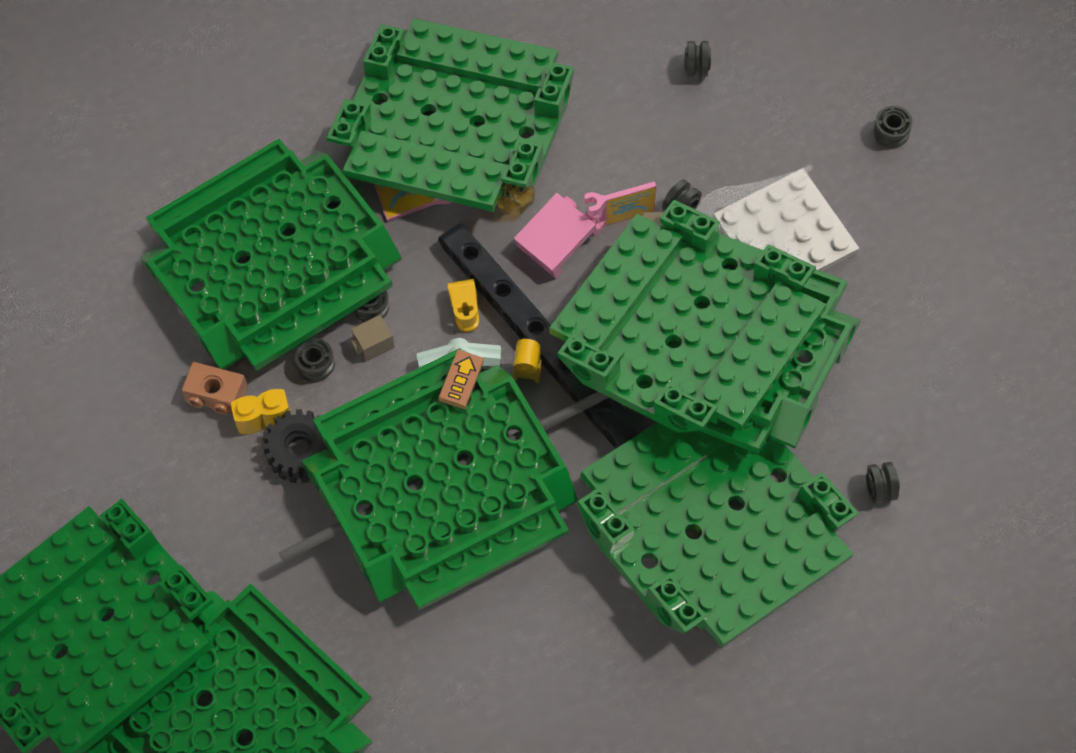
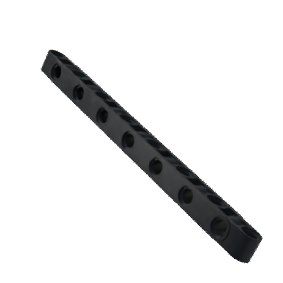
(523, 319)

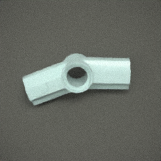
(490, 353)

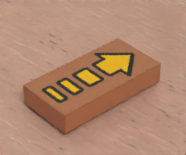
(461, 379)

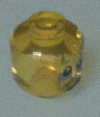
(516, 199)

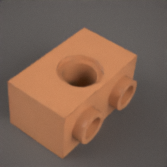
(204, 378)

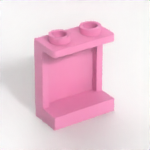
(555, 234)

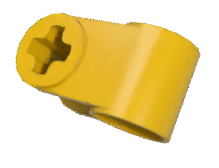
(464, 302)
(527, 360)

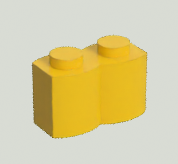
(256, 413)

